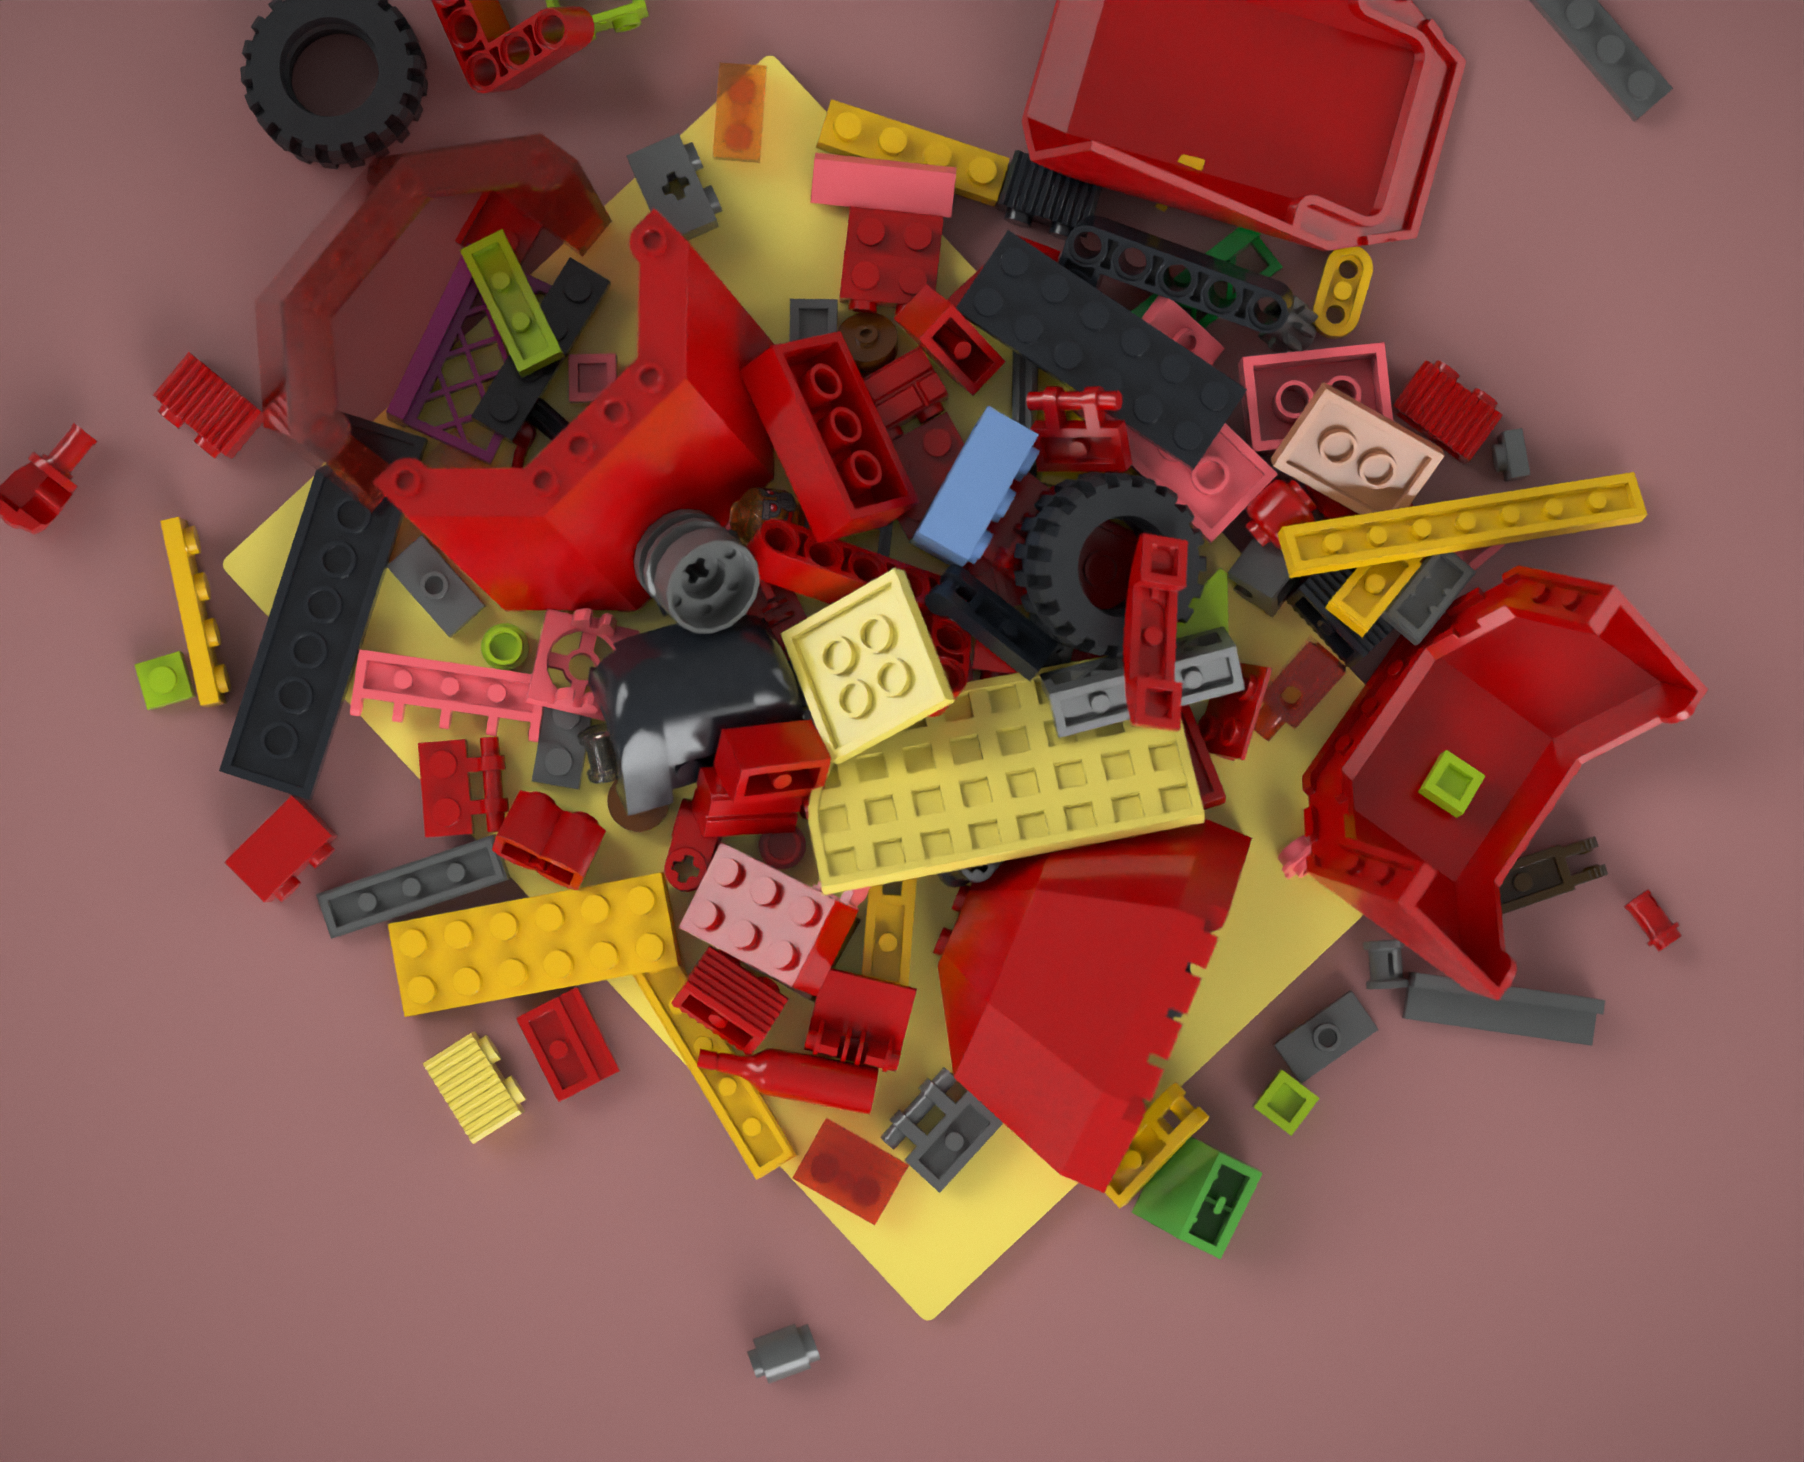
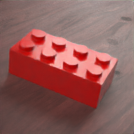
(829, 436)

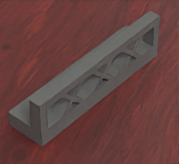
(1095, 695)
(1517, 1012)

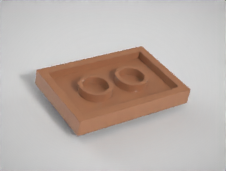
(1356, 454)

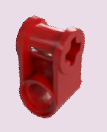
(689, 843)

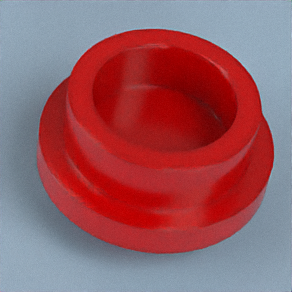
(783, 849)

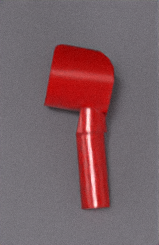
(523, 441)

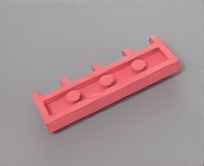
(444, 687)

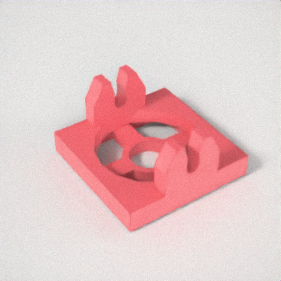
(554, 627)

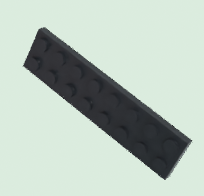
(316, 627)

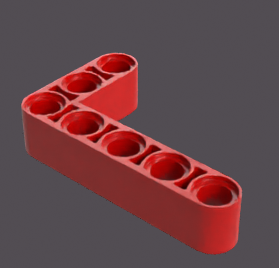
(499, 57)
(833, 569)

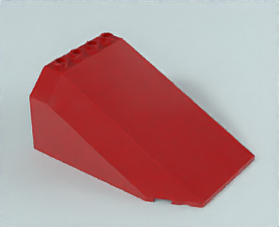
(1305, 110)

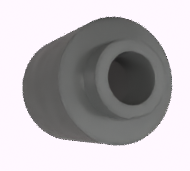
(783, 1353)

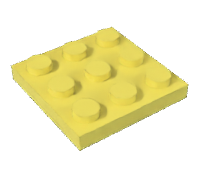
(867, 666)

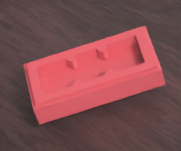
(1181, 327)

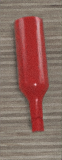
(800, 1077)

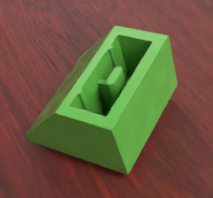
(1199, 1196)

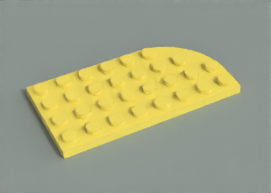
(994, 788)

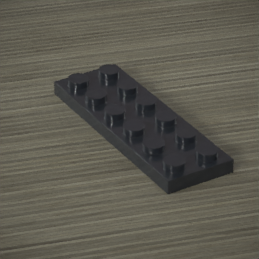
(1097, 342)

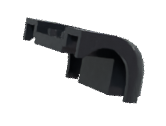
(677, 691)

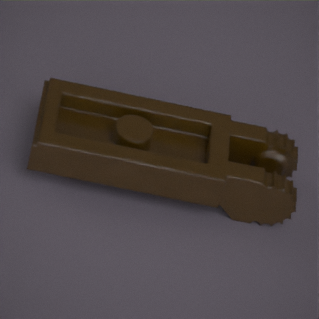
(1546, 875)

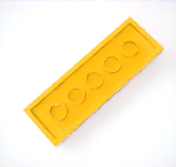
(534, 944)

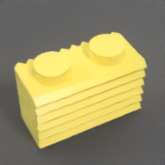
(475, 1085)

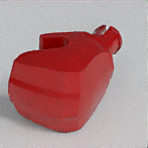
(44, 486)

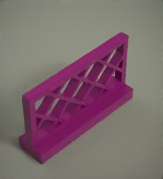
(435, 350)

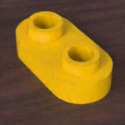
(1342, 293)

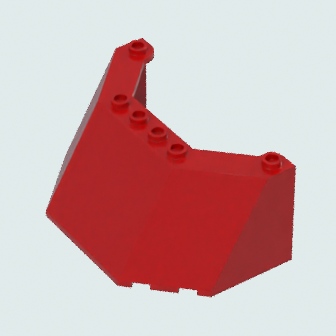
(654, 442)
(1522, 692)

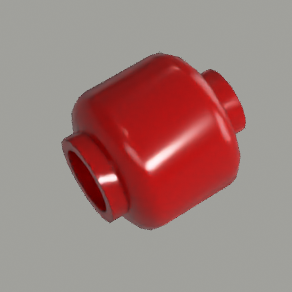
(1276, 507)

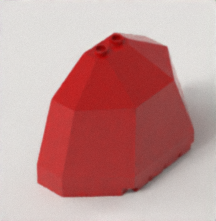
(1068, 982)

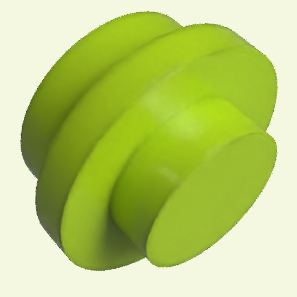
(505, 646)

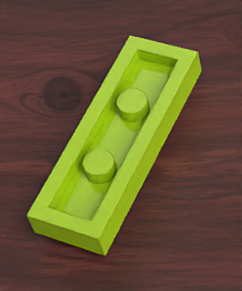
(512, 303)

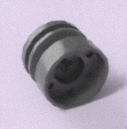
(696, 570)

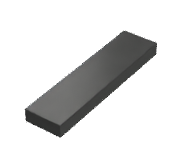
(412, 886)

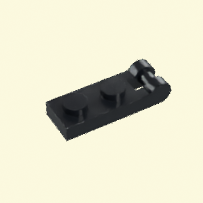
(991, 621)

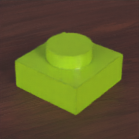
(164, 680)
(1451, 783)
(1285, 1102)

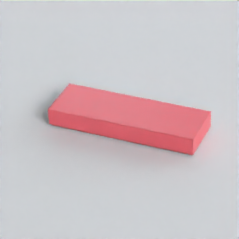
(883, 184)

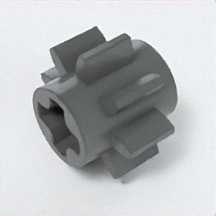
(1297, 331)

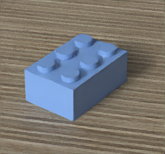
(976, 489)

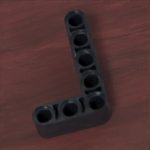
(1156, 278)

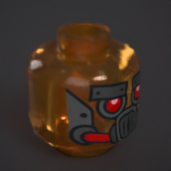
(760, 505)

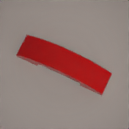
(1150, 632)

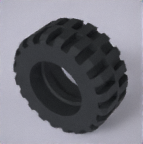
(349, 136)
(1056, 541)

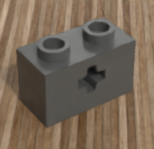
(670, 161)

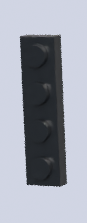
(567, 310)

